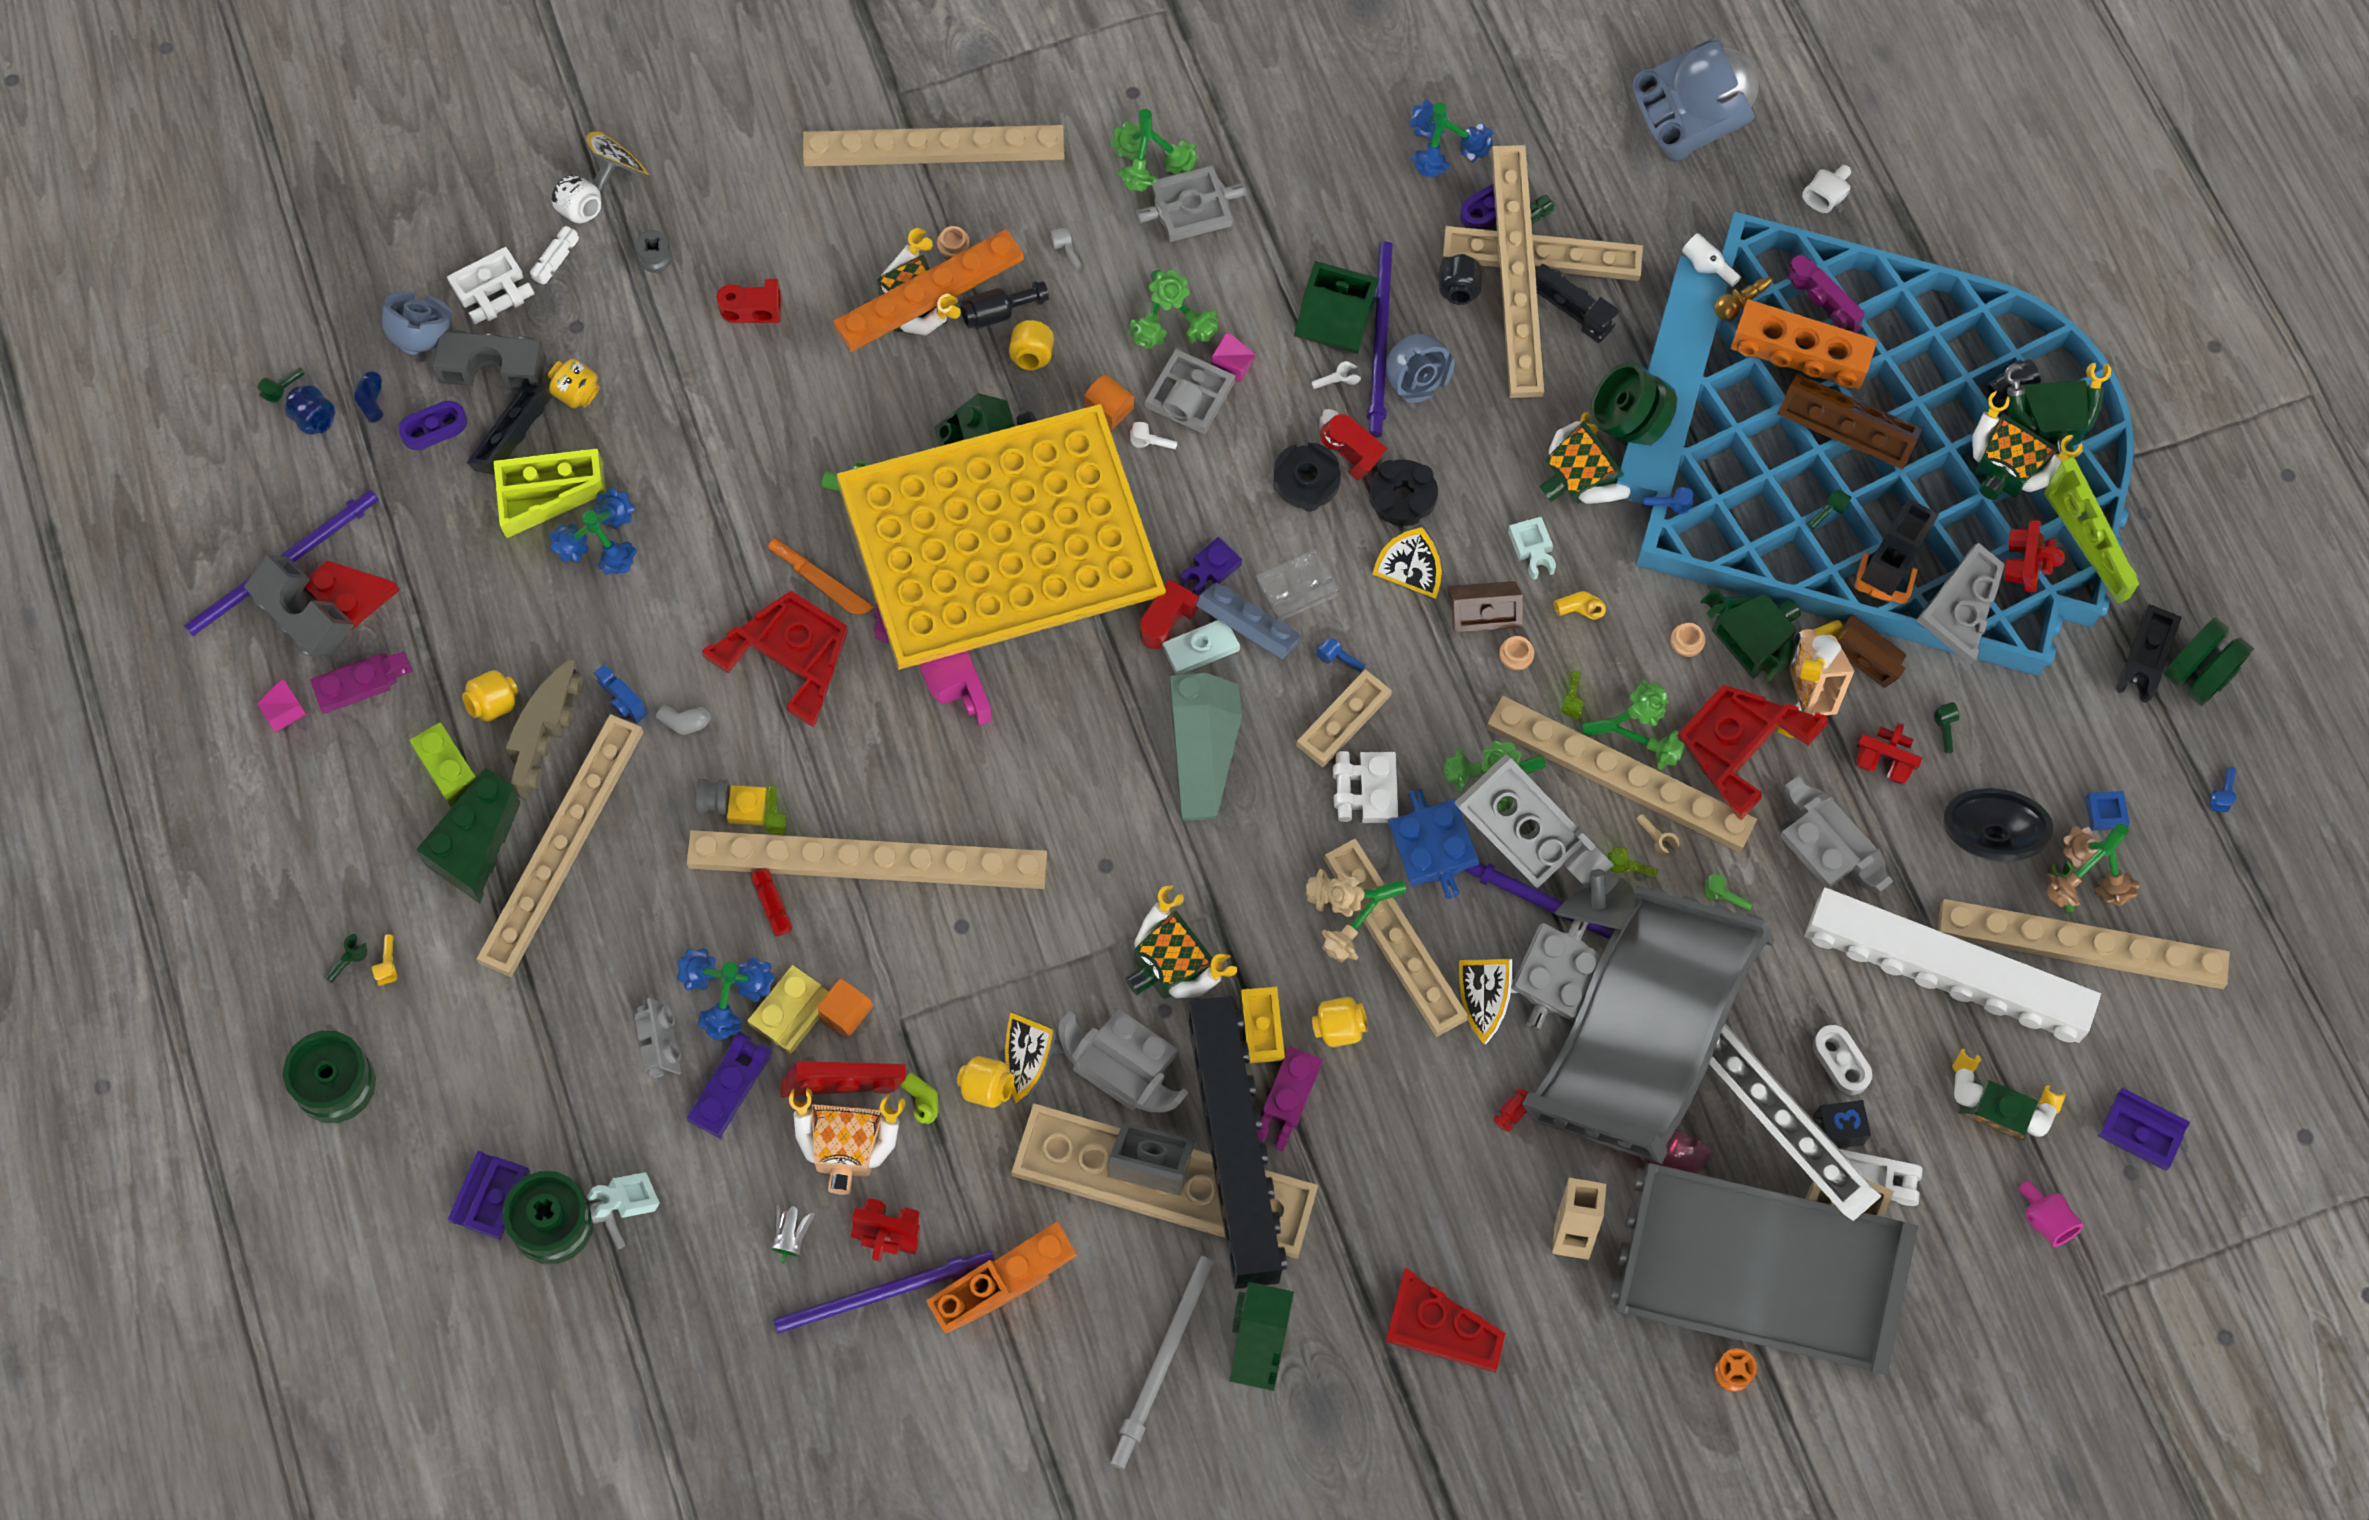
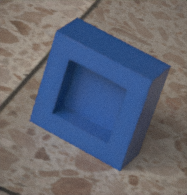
(2106, 810)

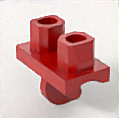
(2031, 542)
(1903, 761)
(885, 1232)

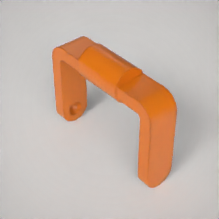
(1897, 596)

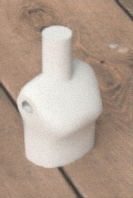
(1827, 189)
(1709, 259)

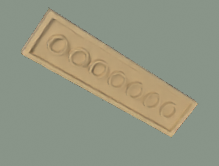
(1075, 1155)

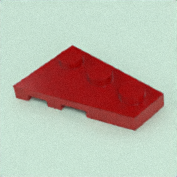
(842, 1078)
(1440, 1327)

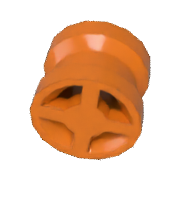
(1740, 1364)

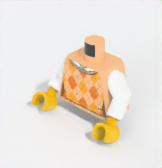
(1819, 674)
(845, 1138)

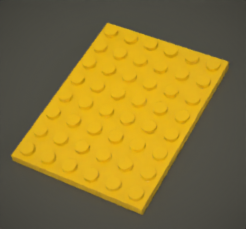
(1000, 536)

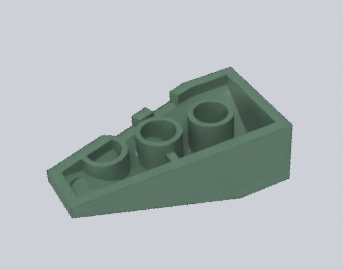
(1205, 732)

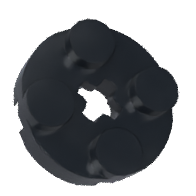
(1407, 474)
(1302, 493)

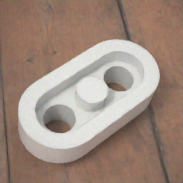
(1844, 1060)

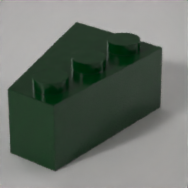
(471, 834)
(1261, 1327)

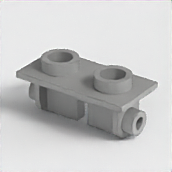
(656, 1023)

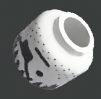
(576, 199)

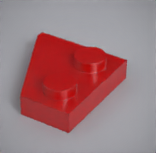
(350, 590)

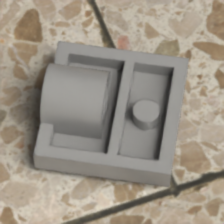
(1190, 391)

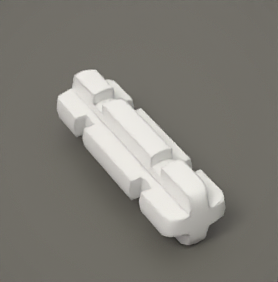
(554, 255)

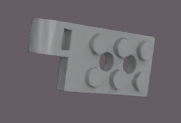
(1551, 842)

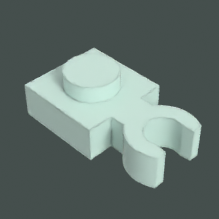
(1533, 542)
(628, 1194)

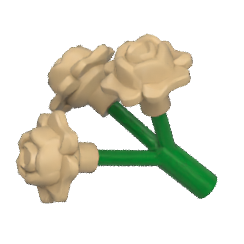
(1345, 898)

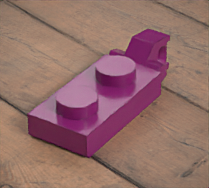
(359, 680)

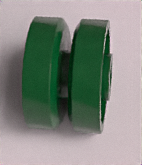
(1633, 405)
(2212, 665)
(329, 1076)
(537, 1198)

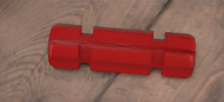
(771, 902)

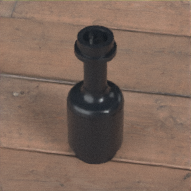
(996, 305)

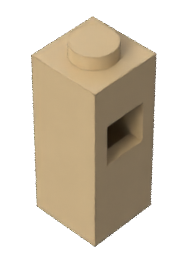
(1579, 1218)

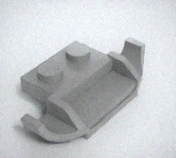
(1830, 840)
(1122, 1061)

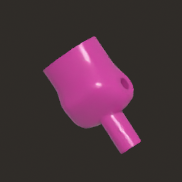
(2050, 1215)

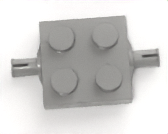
(1191, 203)
(1556, 972)

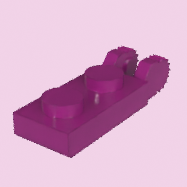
(1825, 294)
(1290, 1094)

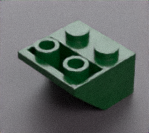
(1336, 307)
(975, 418)

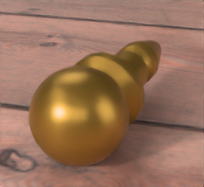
(1729, 306)

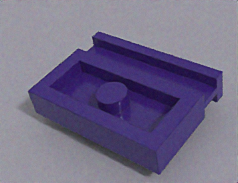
(2144, 1129)
(483, 1194)

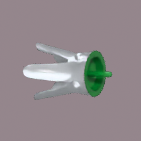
(785, 1240)

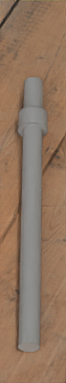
(1133, 1428)

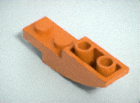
(1003, 1279)

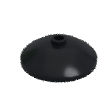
(1998, 824)

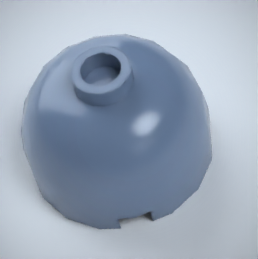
(414, 323)
(1419, 366)

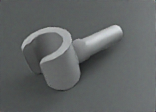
(1061, 239)
(610, 1224)

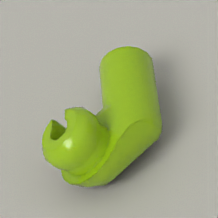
(925, 1098)

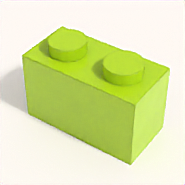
(443, 762)

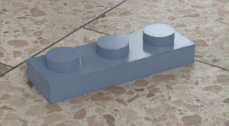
(1249, 620)

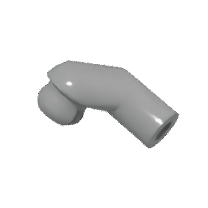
(684, 722)

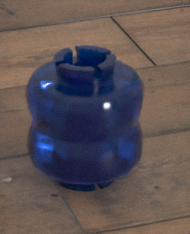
(309, 409)

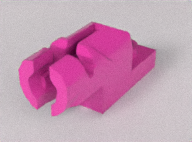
(954, 679)

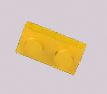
(1262, 1024)

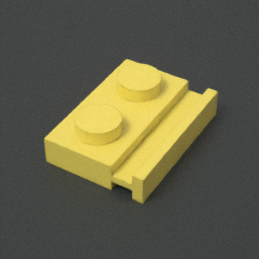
(789, 1010)

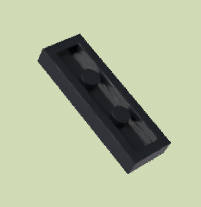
(510, 428)

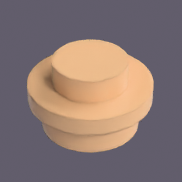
(953, 241)
(1688, 639)
(1516, 653)

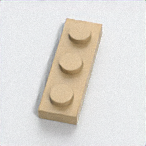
(1344, 718)

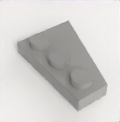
(1962, 604)

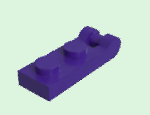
(729, 1085)

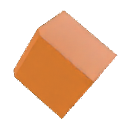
(1113, 398)
(844, 1008)

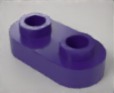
(1482, 205)
(432, 423)

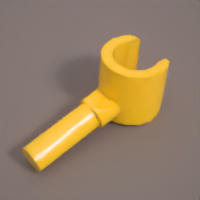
(386, 971)

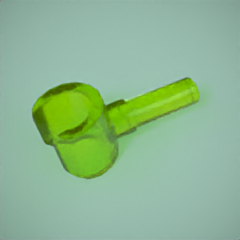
(1572, 704)
(774, 821)
(1620, 859)

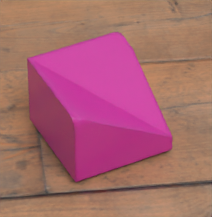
(1233, 357)
(280, 706)

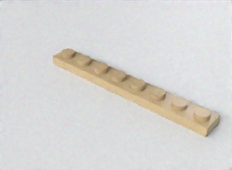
(933, 145)
(1517, 271)
(1620, 773)
(560, 846)
(2085, 944)

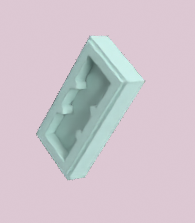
(1200, 647)

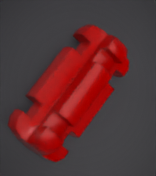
(1511, 1111)

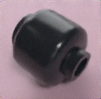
(1460, 279)

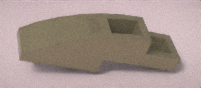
(543, 717)

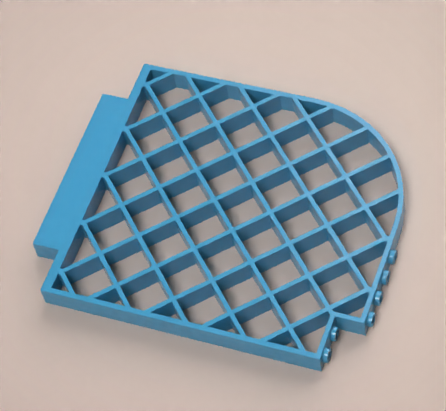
(1681, 361)

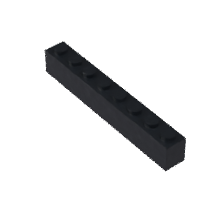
(1234, 1142)

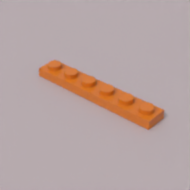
(924, 290)

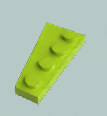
(2085, 521)

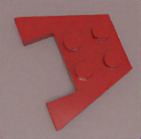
(795, 637)
(1732, 730)

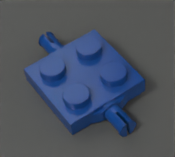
(1433, 843)

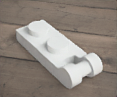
(1883, 1171)

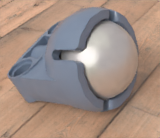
(1697, 97)

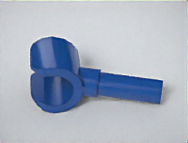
(1679, 503)
(1331, 648)
(2224, 799)

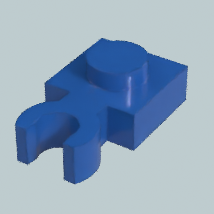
(624, 699)

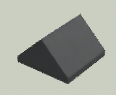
(1150, 1158)

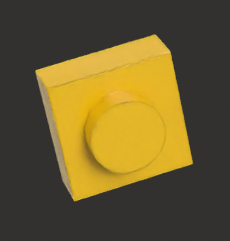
(747, 805)

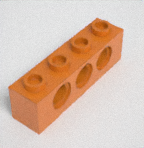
(1818, 337)

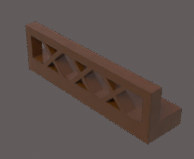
(1849, 421)

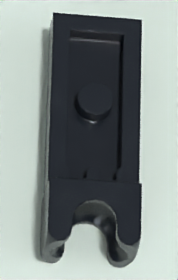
(1576, 302)
(2149, 651)

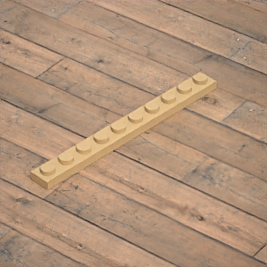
(867, 859)

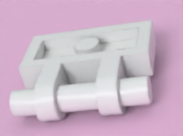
(487, 277)
(1377, 783)

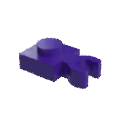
(1213, 564)

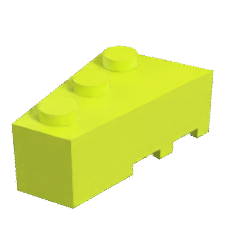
(545, 487)

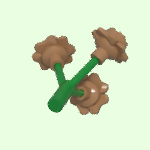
(2082, 850)

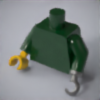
(2057, 407)

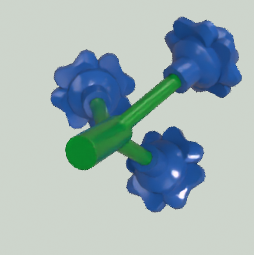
(1430, 122)
(612, 509)
(753, 979)

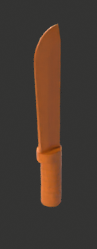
(835, 590)

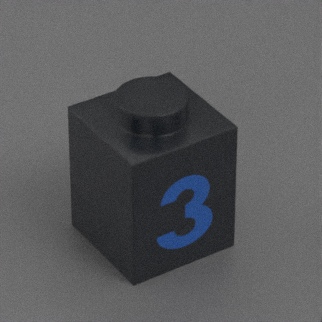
(1844, 1123)

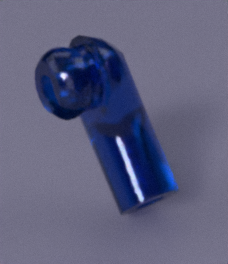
(367, 394)

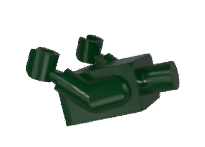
(1755, 630)

